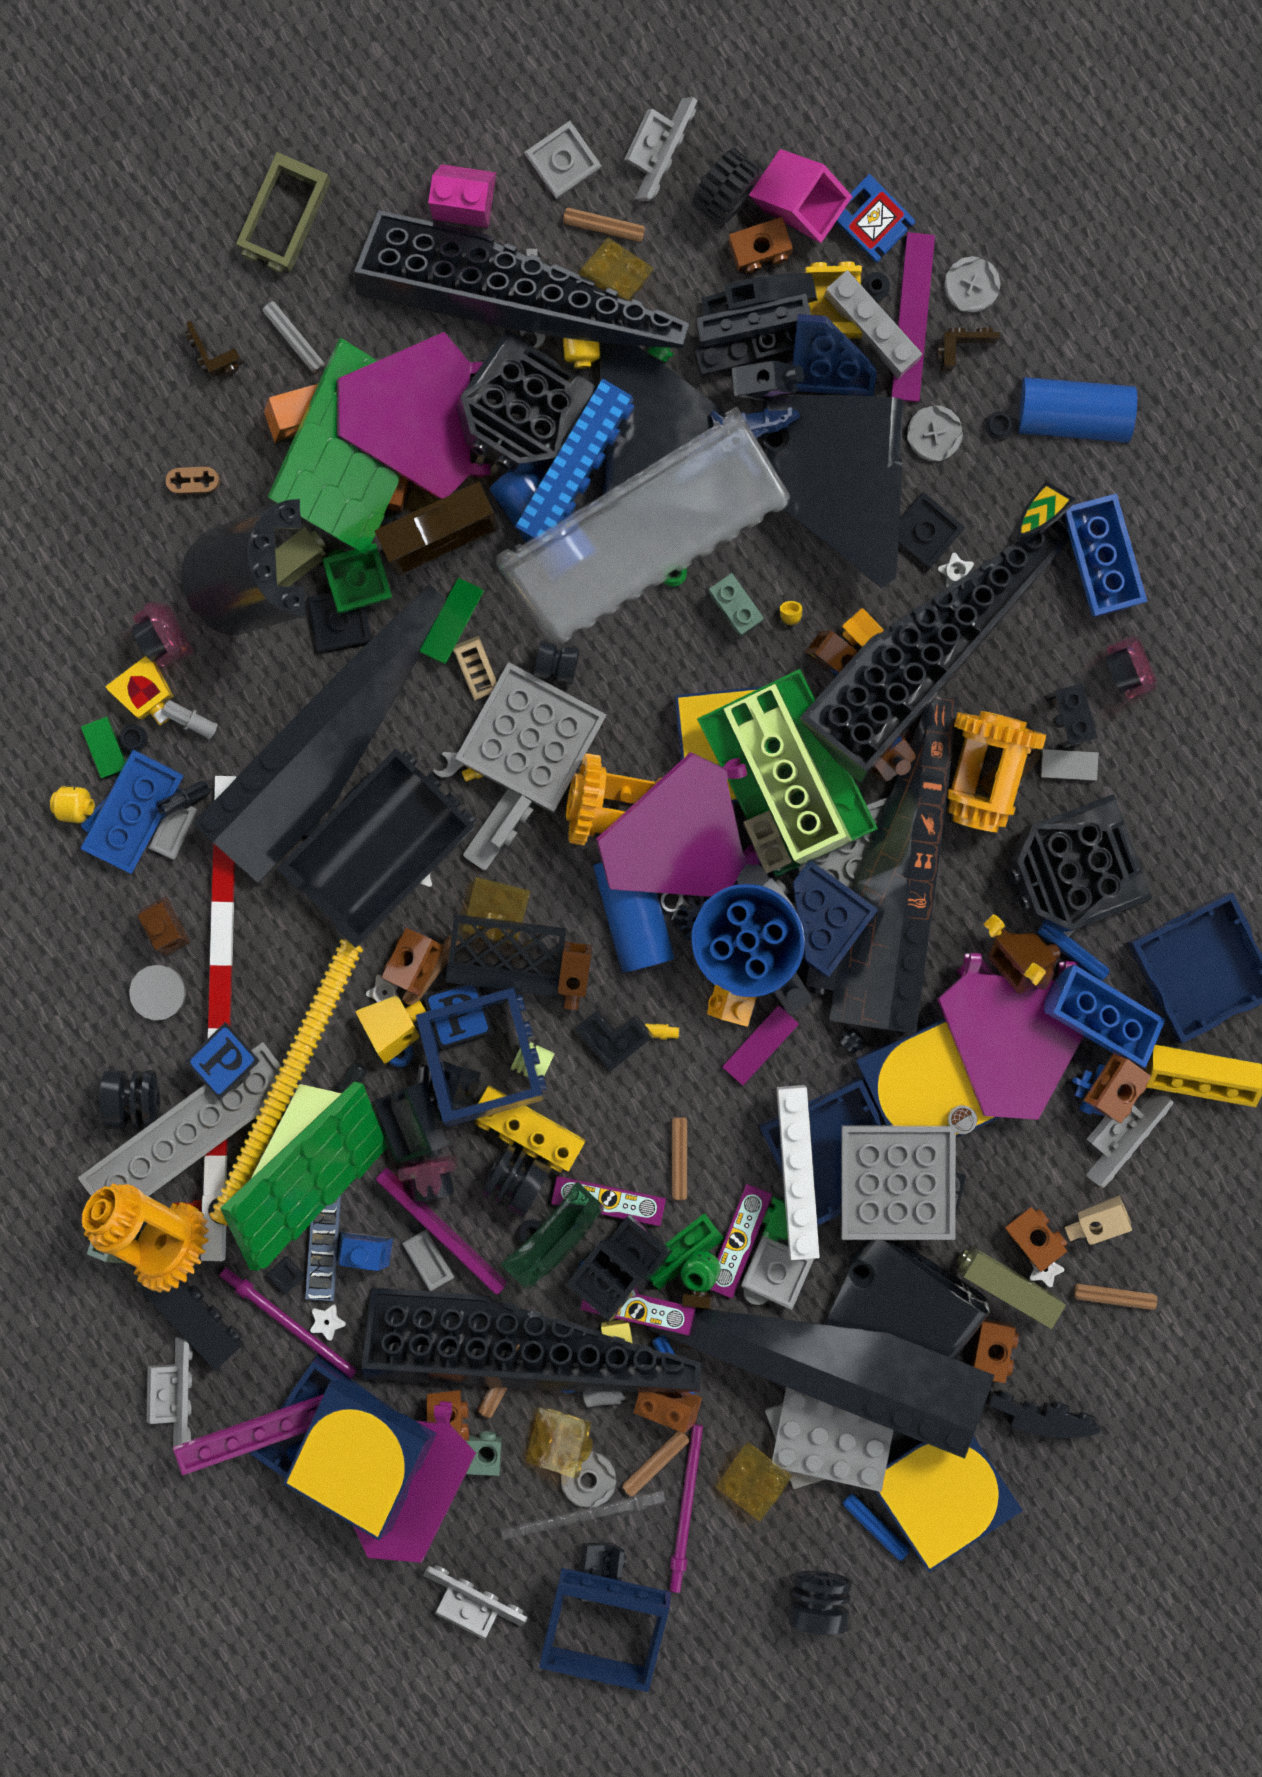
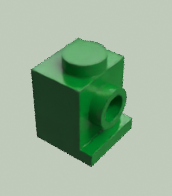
(775, 1220)

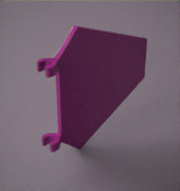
(408, 414)
(679, 834)
(1007, 1041)
(428, 1494)

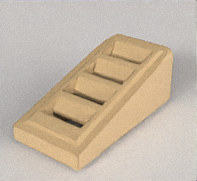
(465, 646)

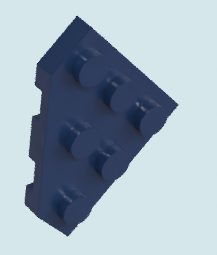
(830, 359)
(829, 916)

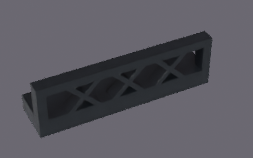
(752, 320)

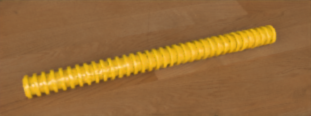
(290, 1073)

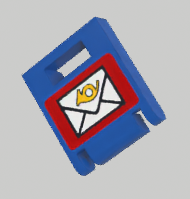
(877, 220)

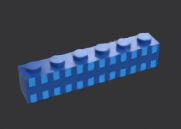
(577, 459)

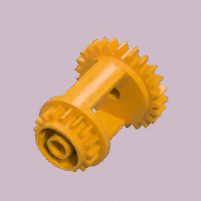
(980, 732)
(587, 796)
(165, 1246)

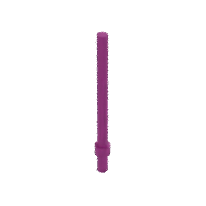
(245, 1289)
(679, 1561)

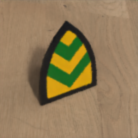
(1043, 510)

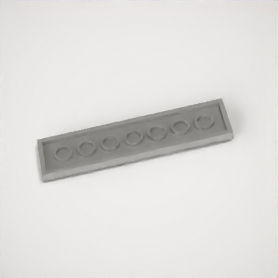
(185, 1133)

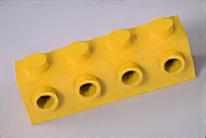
(1205, 1075)
(534, 1132)

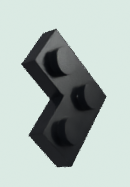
(613, 1045)

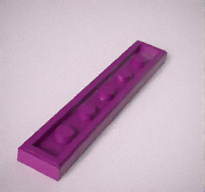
(914, 309)
(442, 1231)
(246, 1436)

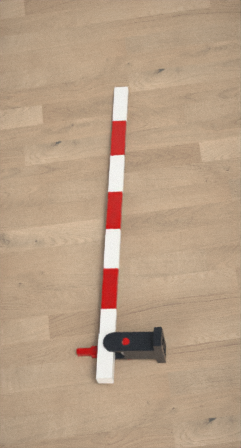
(219, 1012)

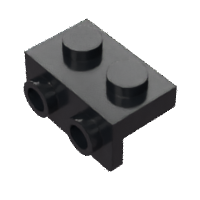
(462, 1085)
(602, 1560)

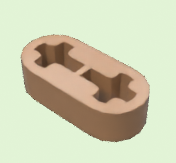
(193, 487)

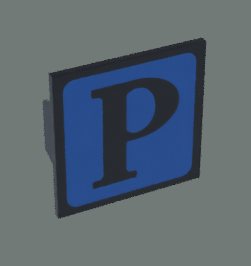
(461, 1027)
(223, 1061)

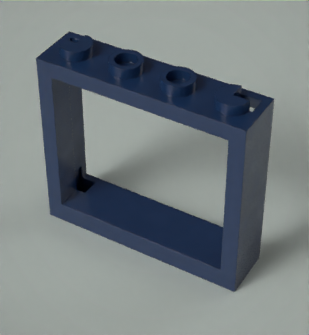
(439, 1080)
(611, 1593)

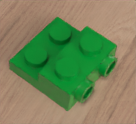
(356, 578)

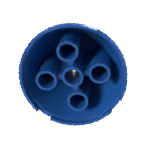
(748, 940)

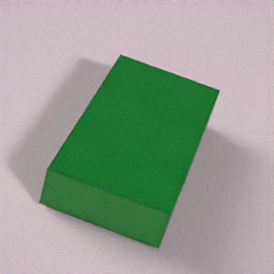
(104, 747)

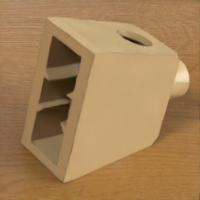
(1109, 1213)

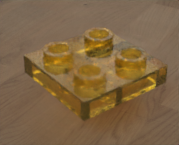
(617, 269)
(497, 902)
(559, 1442)
(754, 1481)

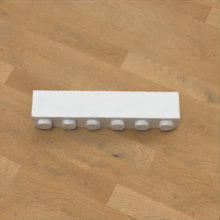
(798, 1172)

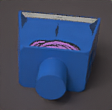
(364, 1251)

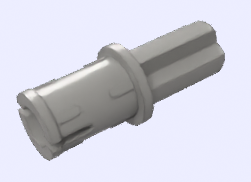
(189, 719)

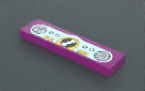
(617, 1201)
(740, 1238)
(653, 1313)

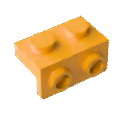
(861, 628)
(730, 1006)

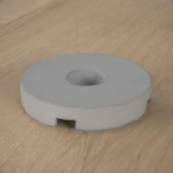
(594, 1495)

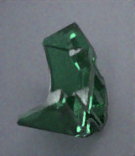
(555, 1237)

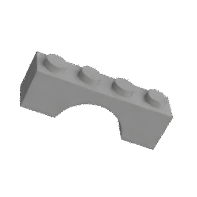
(863, 311)

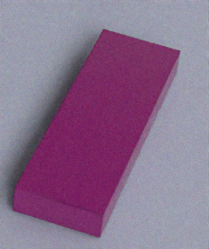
(760, 1045)

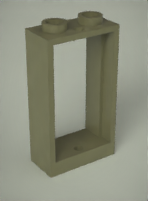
(302, 172)
(298, 556)
(1010, 1286)

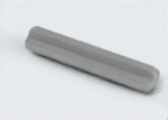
(293, 337)

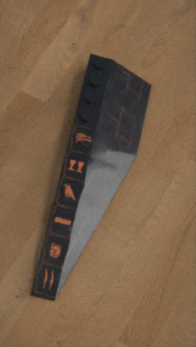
(884, 968)

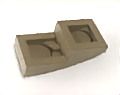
(767, 842)

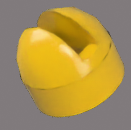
(791, 612)

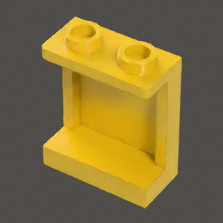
(823, 278)

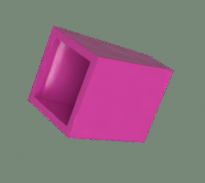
(801, 194)
(462, 195)

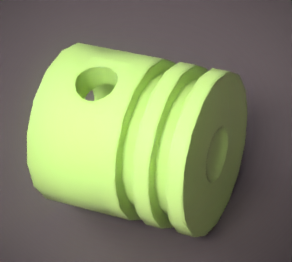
(545, 1058)

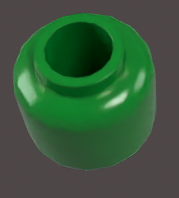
(700, 1271)

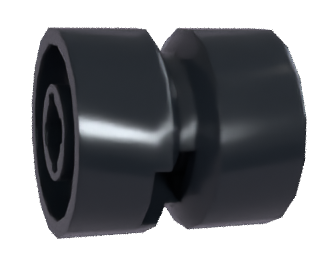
(556, 662)

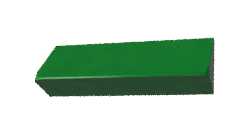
(451, 620)
(701, 1239)

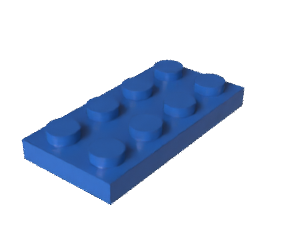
(131, 811)

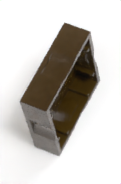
(437, 529)

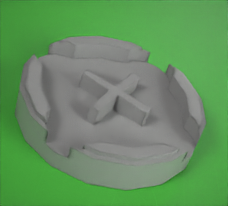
(972, 284)
(934, 433)
(157, 992)

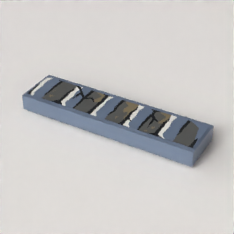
(323, 1253)

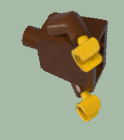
(1021, 957)

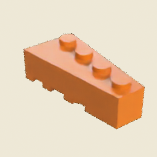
(286, 412)

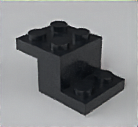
(619, 1268)

